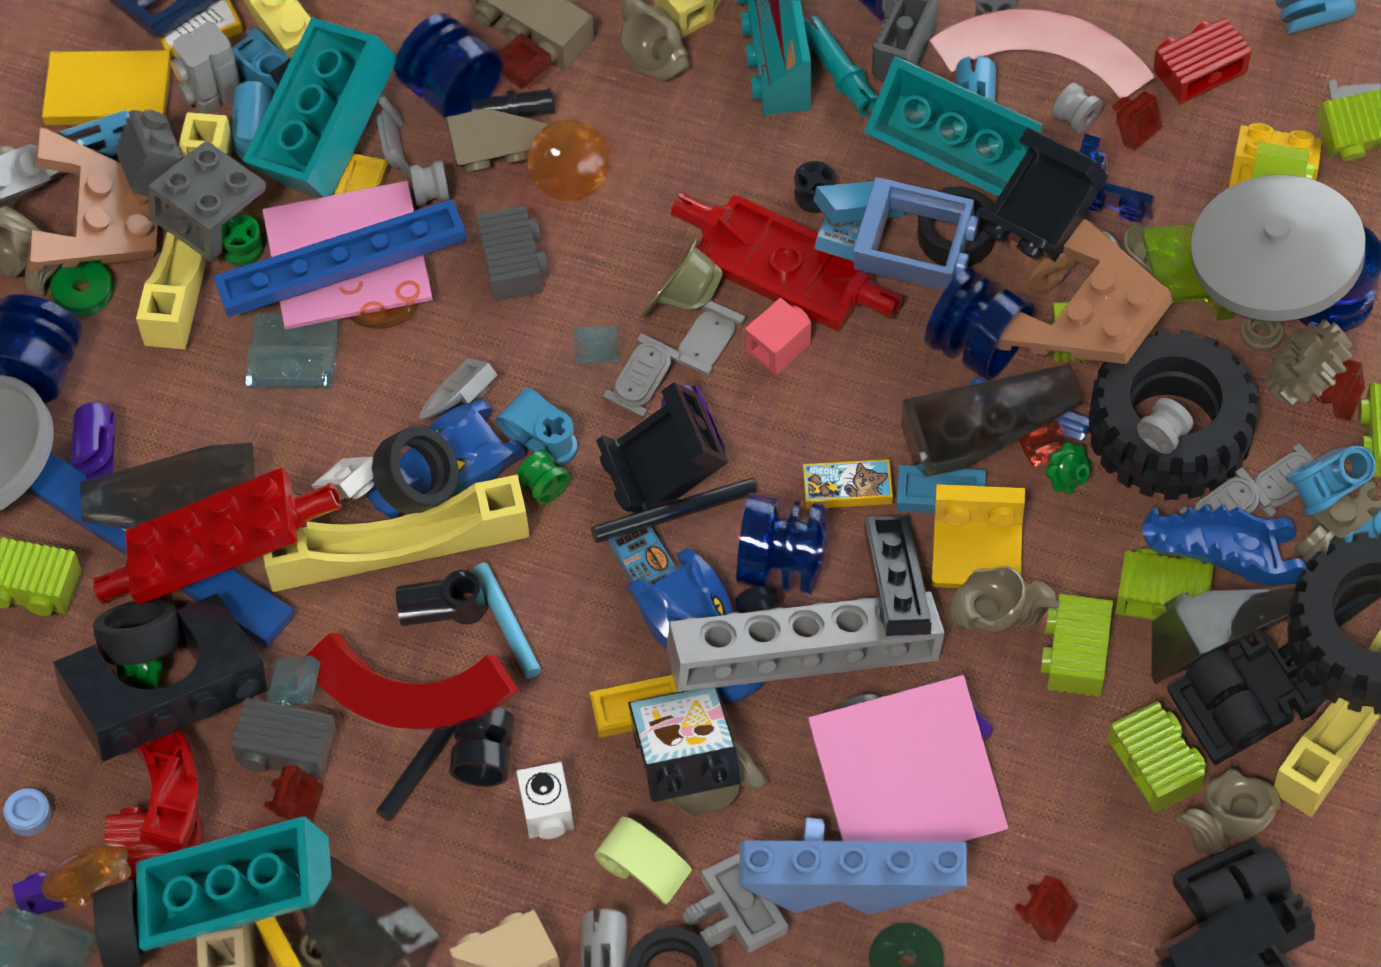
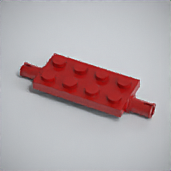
(780, 260)
(213, 536)

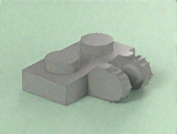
(746, 914)

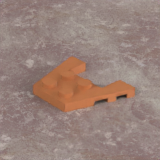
(108, 218)
(1107, 313)

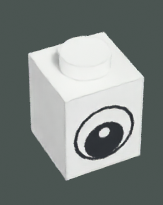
(545, 801)

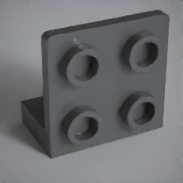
(201, 196)

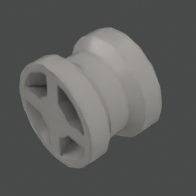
(1077, 108)
(429, 183)
(1165, 425)

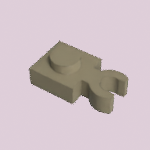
(1349, 513)

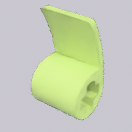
(642, 854)

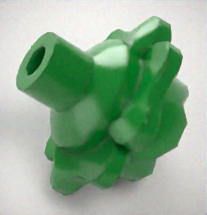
(1068, 468)
(143, 674)

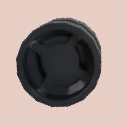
(482, 749)

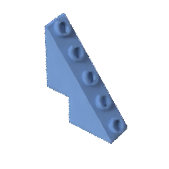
(857, 873)

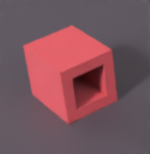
(778, 336)

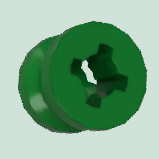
(244, 230)
(543, 477)

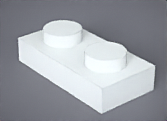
(350, 476)

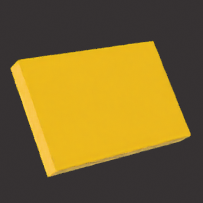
(103, 83)

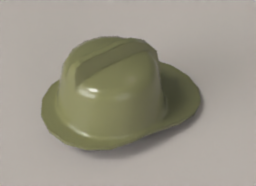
(690, 284)

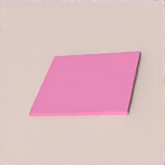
(330, 216)
(909, 767)

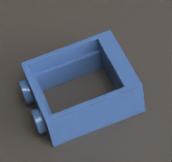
(922, 202)

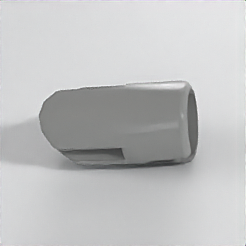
(603, 941)

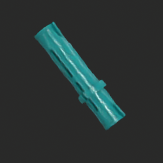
(848, 78)

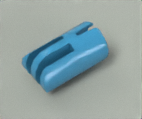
(1313, 13)
(982, 80)
(248, 109)
(110, 129)

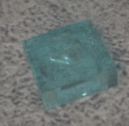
(596, 344)
(294, 680)

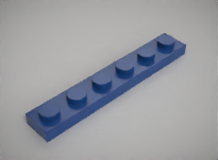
(340, 258)

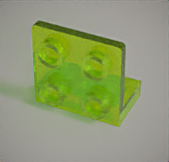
(1171, 264)

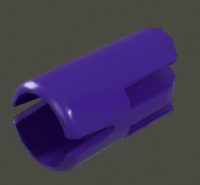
(93, 440)

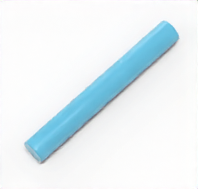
(507, 621)

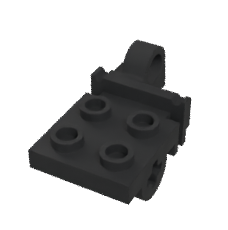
(1242, 696)
(1244, 873)

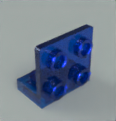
(1130, 203)

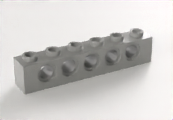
(792, 644)

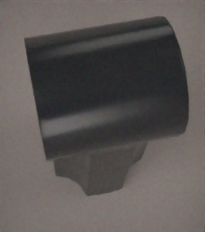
(438, 602)

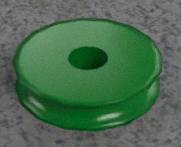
(89, 300)

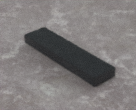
(897, 576)

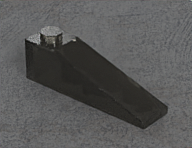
(974, 421)
(164, 485)
(1212, 623)
(366, 924)

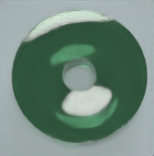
(906, 940)

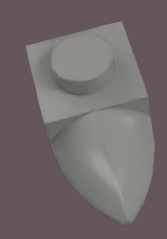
(463, 385)

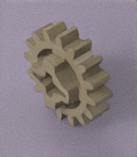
(1308, 362)

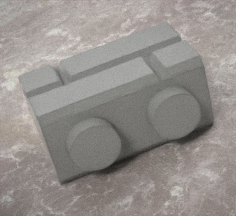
(205, 68)

